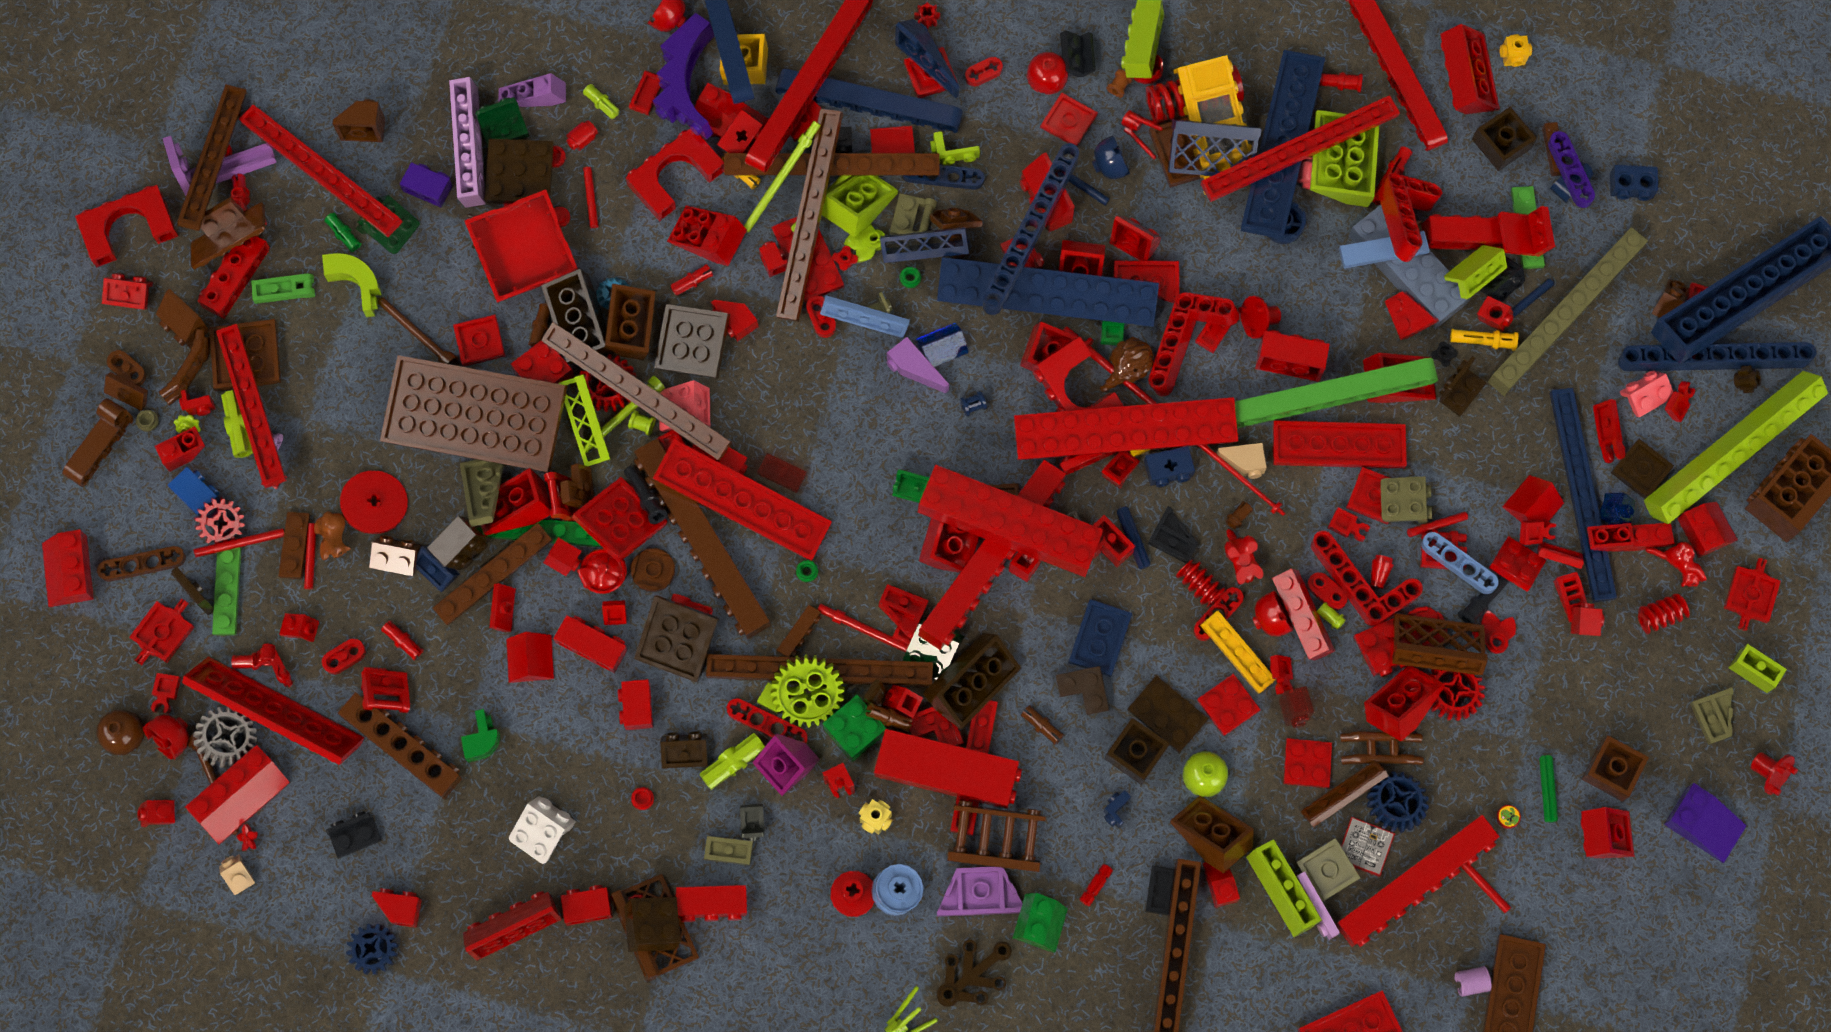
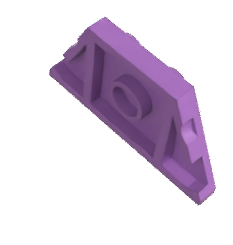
(980, 893)

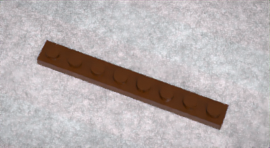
(212, 157)

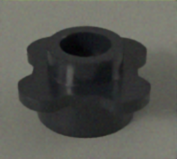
(1444, 348)

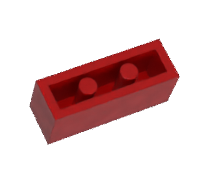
(591, 643)
(711, 902)

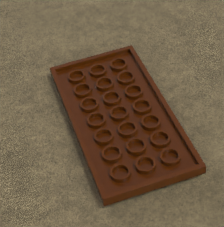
(473, 413)

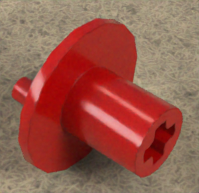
(1258, 316)
(1774, 771)
(852, 894)

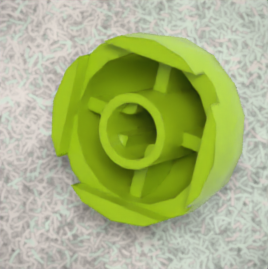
(1205, 774)

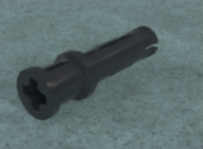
(648, 500)
(1480, 603)

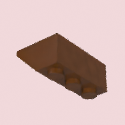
(630, 321)

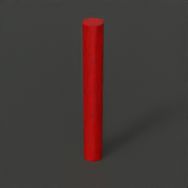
(590, 195)
(1443, 522)
(310, 557)
(1486, 887)

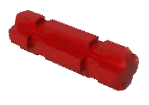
(1096, 885)

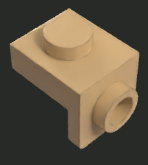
(236, 874)

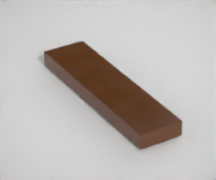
(1344, 793)

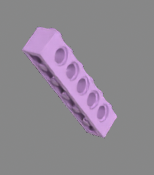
(467, 142)

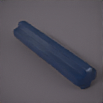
(1132, 534)

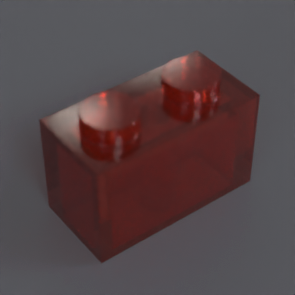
(1296, 707)

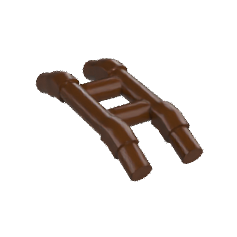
(188, 370)
(1370, 738)

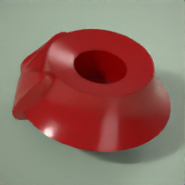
(601, 572)

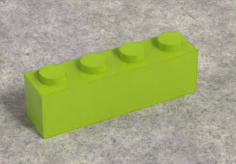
(1143, 39)
(1283, 888)

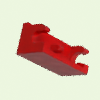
(837, 778)

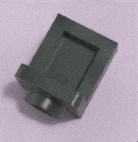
(752, 821)

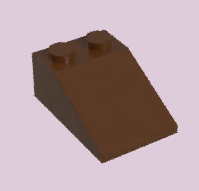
(1214, 833)

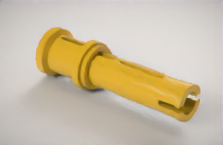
(1495, 339)

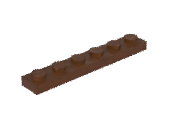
(492, 573)

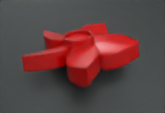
(248, 837)

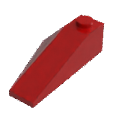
(720, 110)

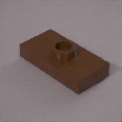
(125, 391)

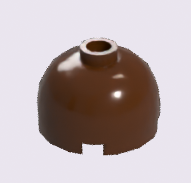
(120, 732)

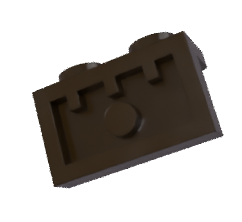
(684, 750)

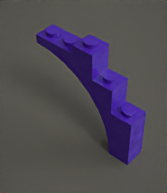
(681, 54)

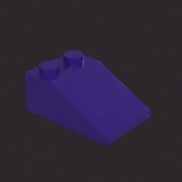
(1705, 822)

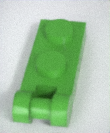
(282, 288)

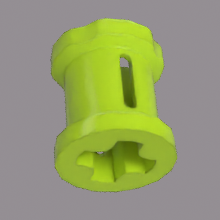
(642, 423)

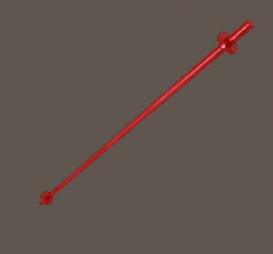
(1147, 399)

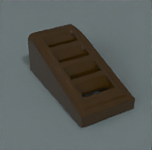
(875, 694)

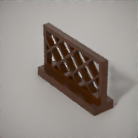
(1438, 656)
(645, 958)

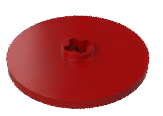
(357, 505)

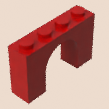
(686, 148)
(96, 222)
(1053, 371)

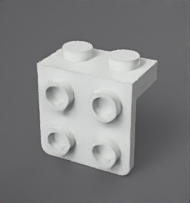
(540, 829)

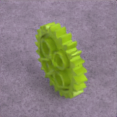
(800, 672)

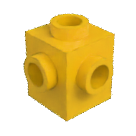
(1515, 50)

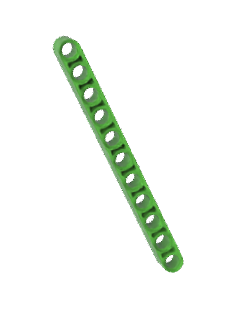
(1335, 392)

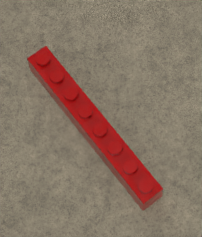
(1416, 881)

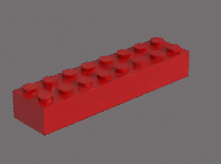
(1010, 520)

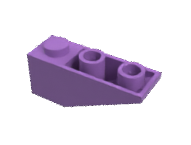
(539, 91)

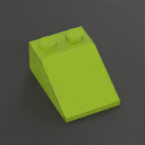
(858, 203)

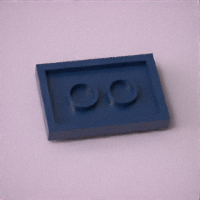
(1100, 637)

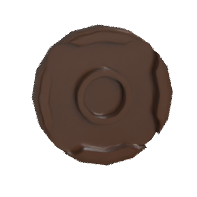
(659, 570)

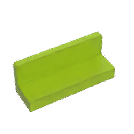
(1477, 270)

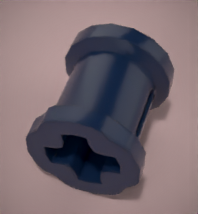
(967, 408)

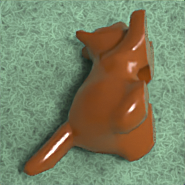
(331, 528)

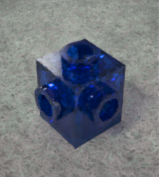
(1617, 508)

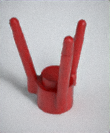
(1132, 122)

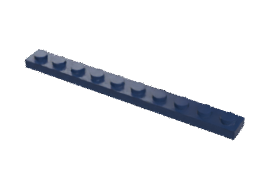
(1581, 492)

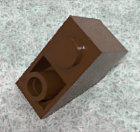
(1671, 297)

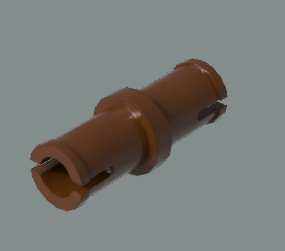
(540, 324)
(888, 717)
(1042, 725)

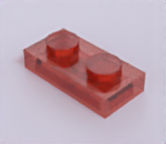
(782, 473)

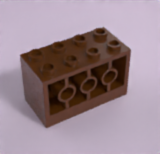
(1793, 488)

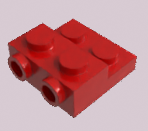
(1378, 647)

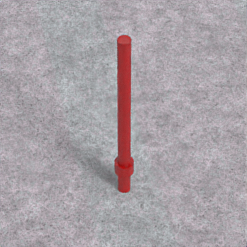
(840, 617)

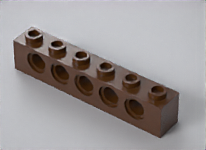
(441, 785)

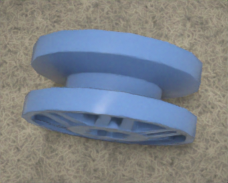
(907, 898)

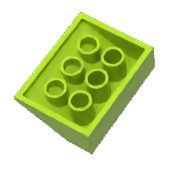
(1348, 168)

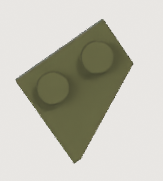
(1715, 715)

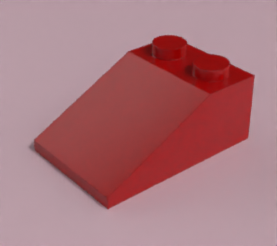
(1133, 238)
(1383, 360)
(520, 503)
(1402, 702)

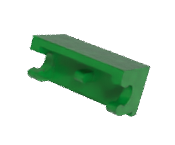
(909, 486)

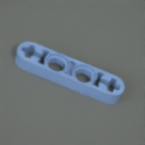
(1461, 560)

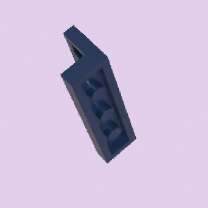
(925, 250)

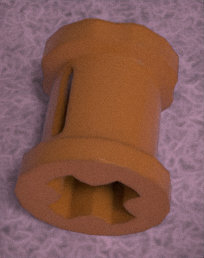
(1119, 83)

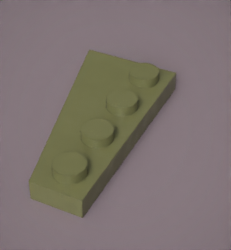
(481, 489)

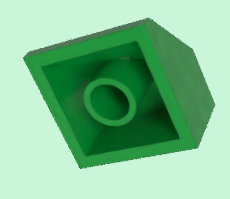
(1040, 921)

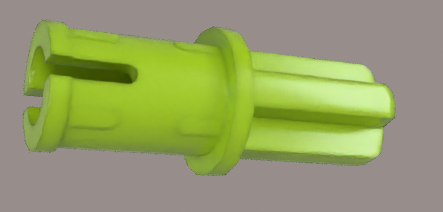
(601, 101)

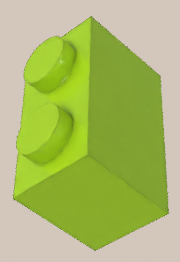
(1757, 668)

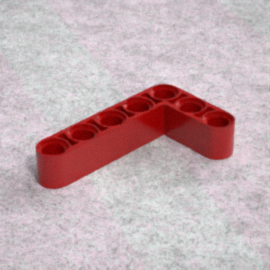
(1398, 198)
(1182, 334)
(1360, 585)

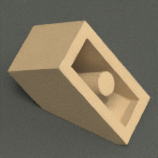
(1245, 459)

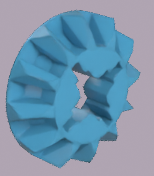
(603, 293)

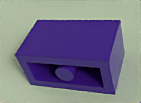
(426, 184)

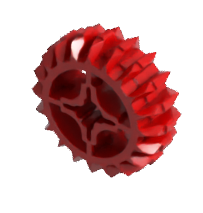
(603, 389)
(1464, 692)

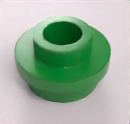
(910, 271)
(807, 564)

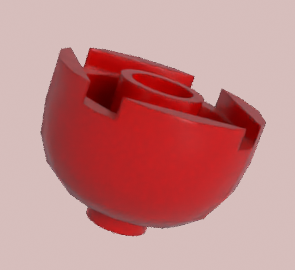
(668, 15)
(1047, 73)
(1272, 616)
(166, 733)

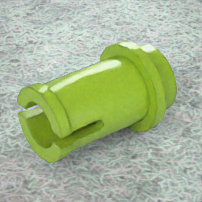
(1331, 616)

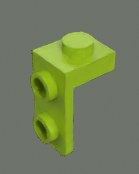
(949, 157)

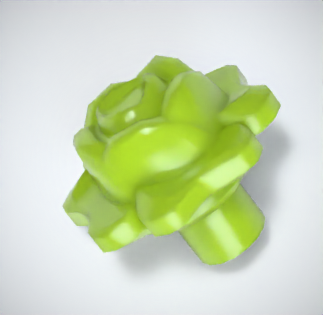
(186, 422)

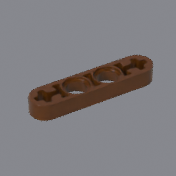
(141, 563)

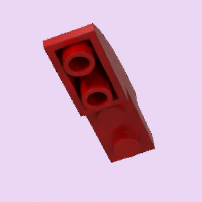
(1630, 537)

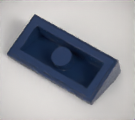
(433, 569)

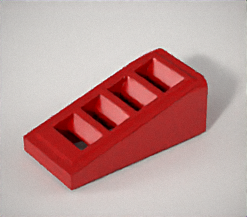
(1562, 592)

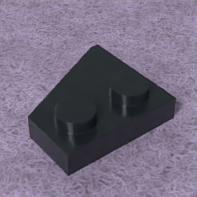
(1173, 537)

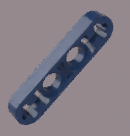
(942, 179)

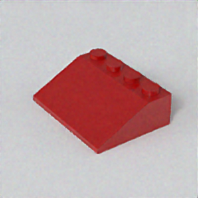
(510, 926)

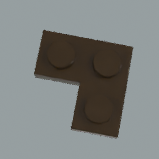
(1090, 684)

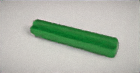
(1548, 789)

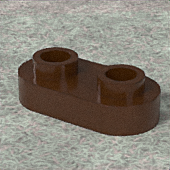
(128, 367)

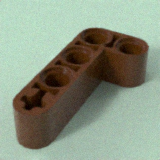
(98, 442)

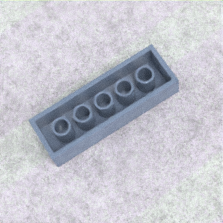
(1420, 277)

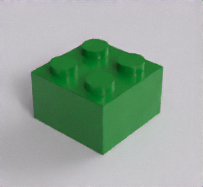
(853, 729)

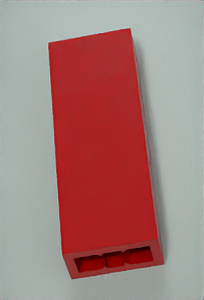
(947, 769)

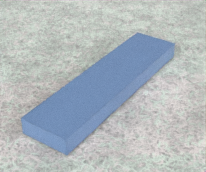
(1373, 251)
(864, 316)

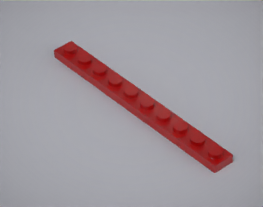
(1299, 148)
(320, 171)

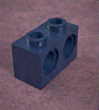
(1633, 177)

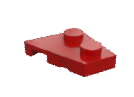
(1408, 315)
(903, 608)

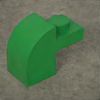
(481, 744)

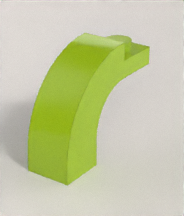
(350, 268)

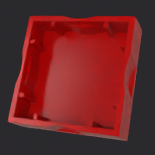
(521, 245)

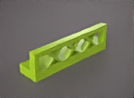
(592, 418)

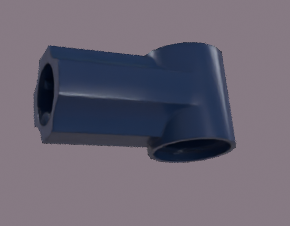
(1560, 187)

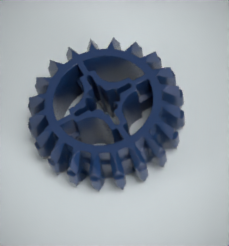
(1403, 819)

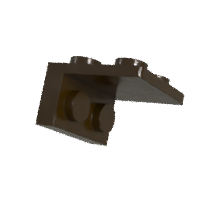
(1461, 388)

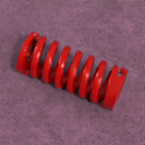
(1155, 105)

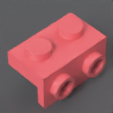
(1648, 392)

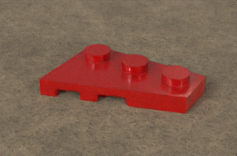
(1163, 272)

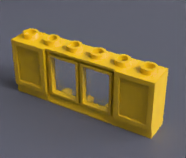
(1212, 99)

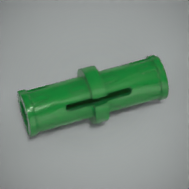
(342, 232)

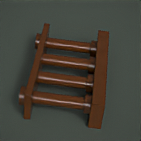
(982, 855)

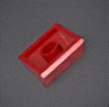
(1534, 500)
(530, 657)

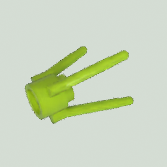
(900, 1025)

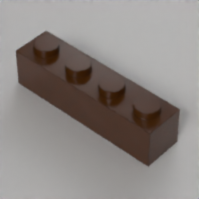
(1548, 129)
(799, 631)

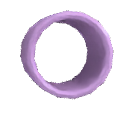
(1473, 981)

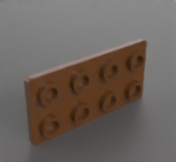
(225, 228)

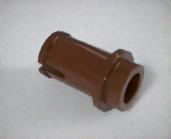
(1240, 513)

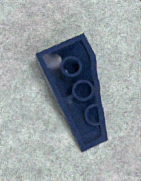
(919, 46)

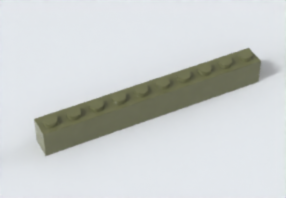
(1567, 311)

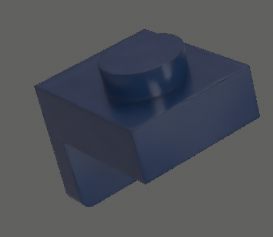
(1116, 802)

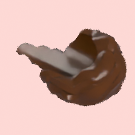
(1131, 362)

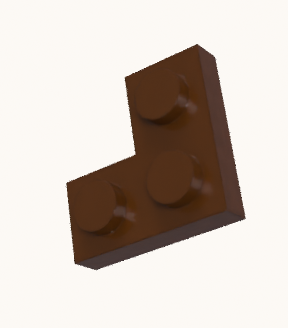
(579, 489)

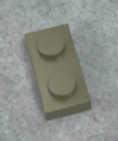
(728, 850)

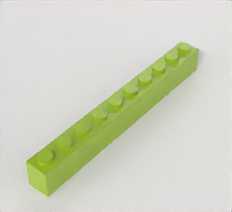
(1735, 447)

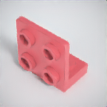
(691, 397)

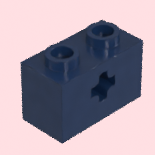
(1178, 458)

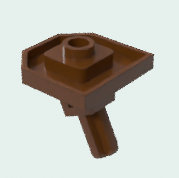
(955, 218)

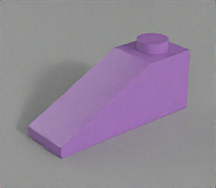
(913, 365)

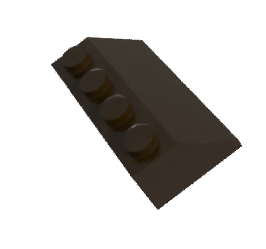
(576, 309)
(972, 680)

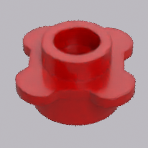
(845, 252)

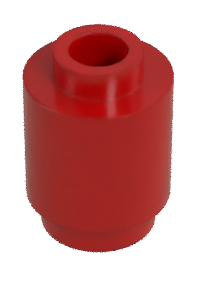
(581, 135)

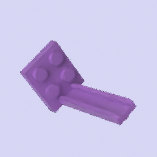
(237, 163)

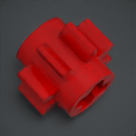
(927, 10)

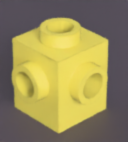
(875, 825)

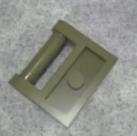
(906, 214)

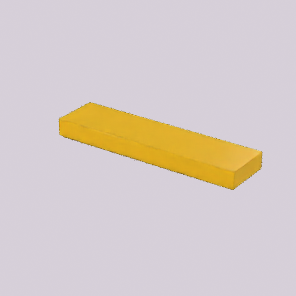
(1237, 652)

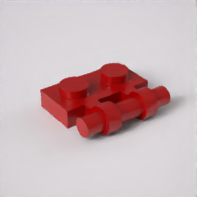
(1454, 537)

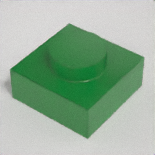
(1111, 332)

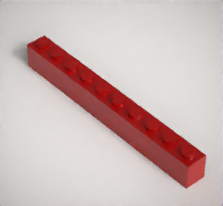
(984, 566)

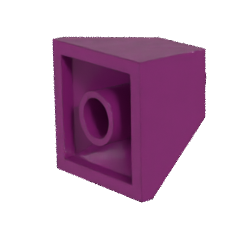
(785, 762)

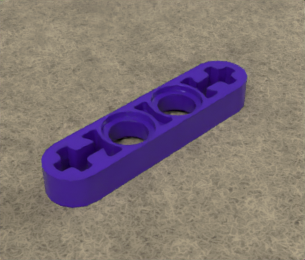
(1571, 169)

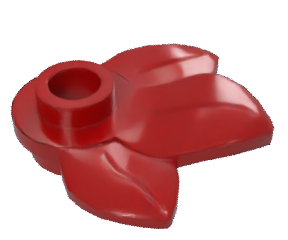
(1497, 630)

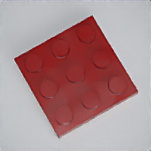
(617, 520)

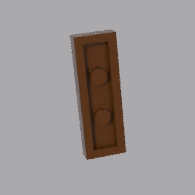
(294, 545)

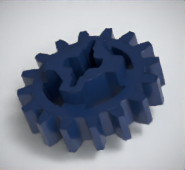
(367, 956)

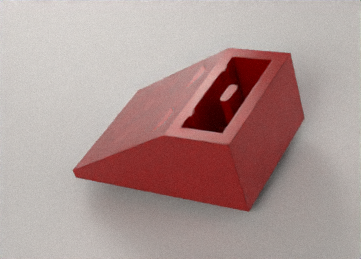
(708, 234)

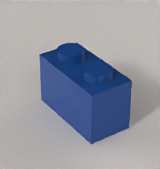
(192, 490)

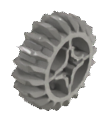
(220, 728)

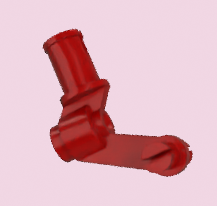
(240, 192)
(265, 656)

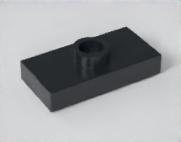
(1160, 890)

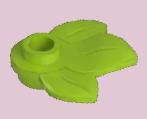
(863, 243)

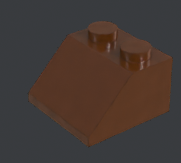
(361, 122)
(179, 318)

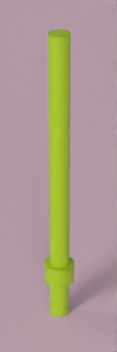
(804, 141)

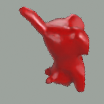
(1241, 554)
(1682, 559)

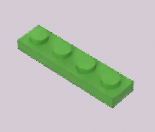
(1524, 203)
(226, 592)

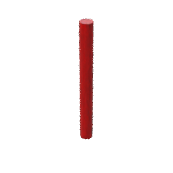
(240, 542)

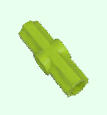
(235, 426)
(731, 761)

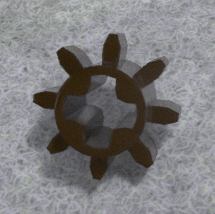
(1747, 379)

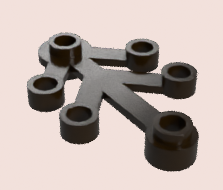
(971, 976)

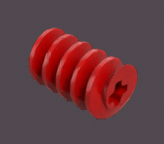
(1200, 583)
(1662, 610)

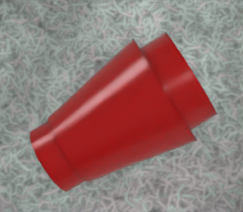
(1380, 570)

